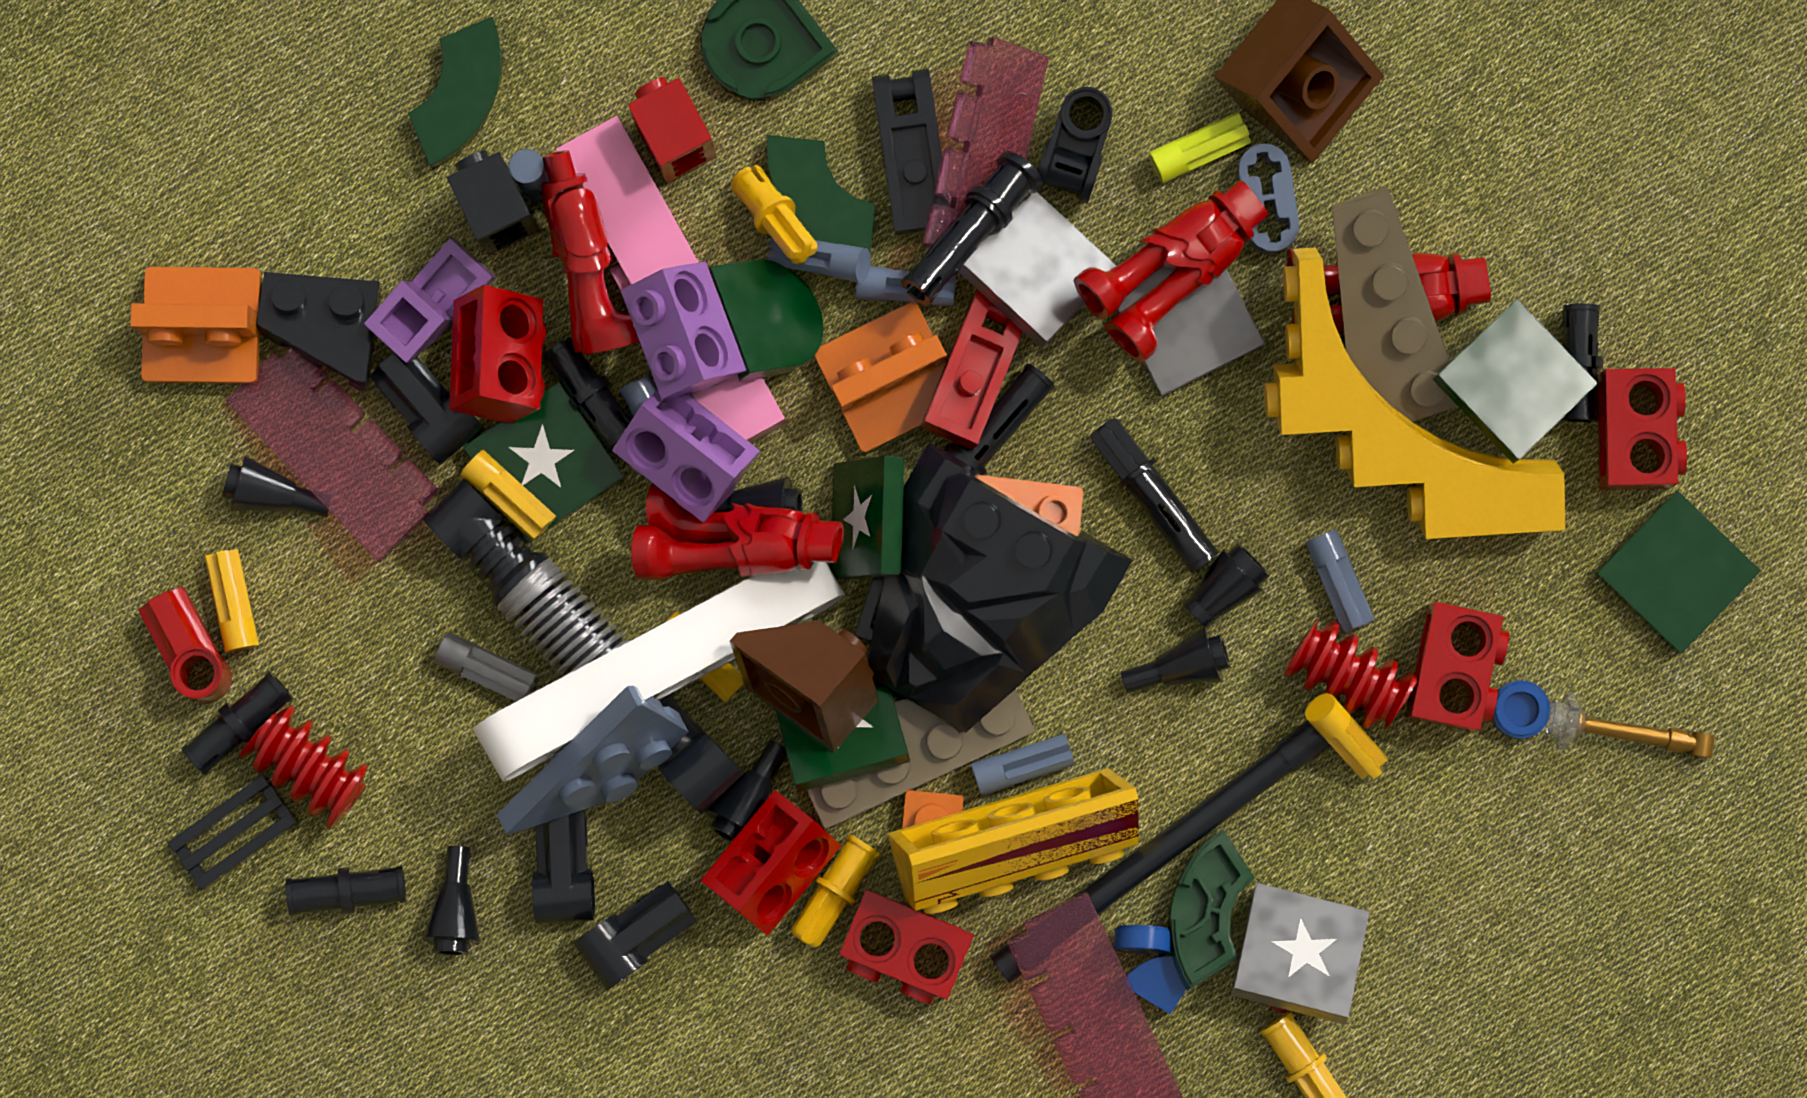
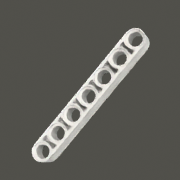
(653, 662)

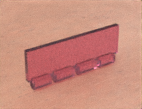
(987, 123)
(338, 466)
(1097, 1000)

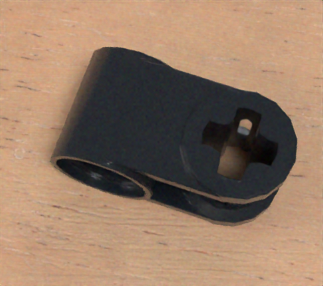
(1076, 148)

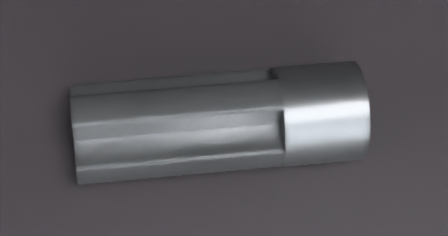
(484, 667)

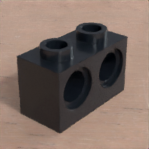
(491, 201)

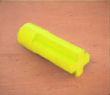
(1199, 147)

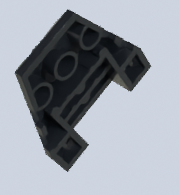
(980, 592)

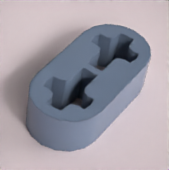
(1281, 196)

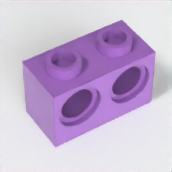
(683, 330)
(686, 452)

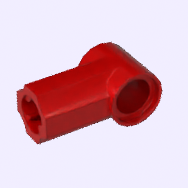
(184, 642)

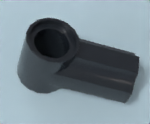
(425, 406)
(563, 881)
(625, 941)

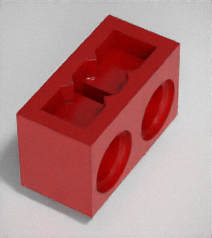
(671, 128)
(488, 354)
(1622, 427)
(1440, 662)
(771, 862)
(911, 932)

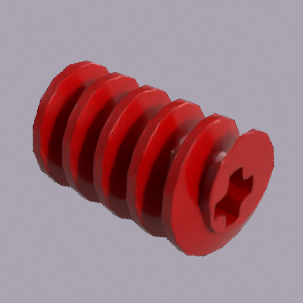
(1351, 674)
(307, 765)

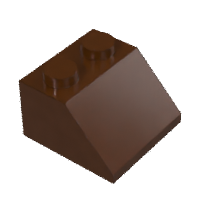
(1300, 75)
(809, 676)

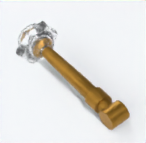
(1569, 721)

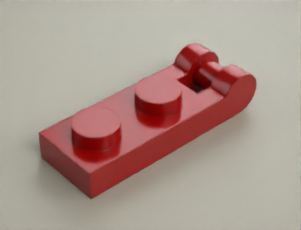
(972, 375)

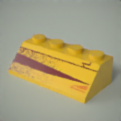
(1016, 839)

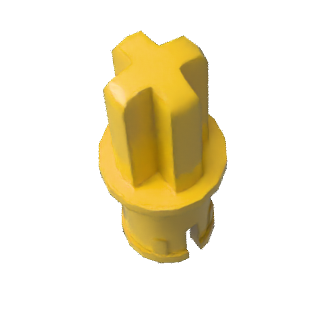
(773, 213)
(834, 891)
(1301, 1058)

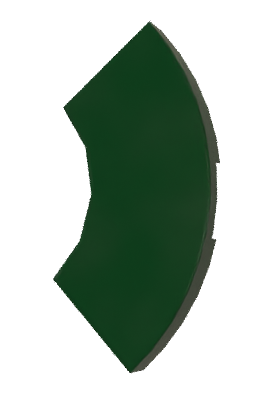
(464, 93)
(821, 204)
(1203, 909)

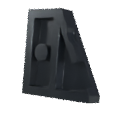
(322, 321)

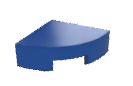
(1157, 982)

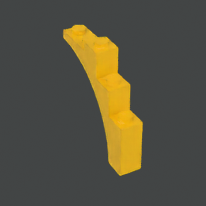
(1456, 487)

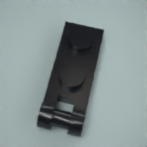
(909, 148)

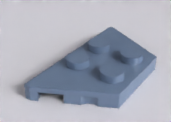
(599, 762)

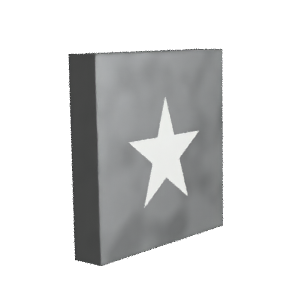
(1300, 953)

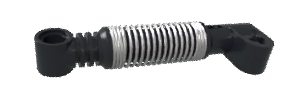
(565, 625)

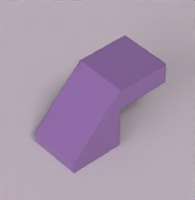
(423, 308)

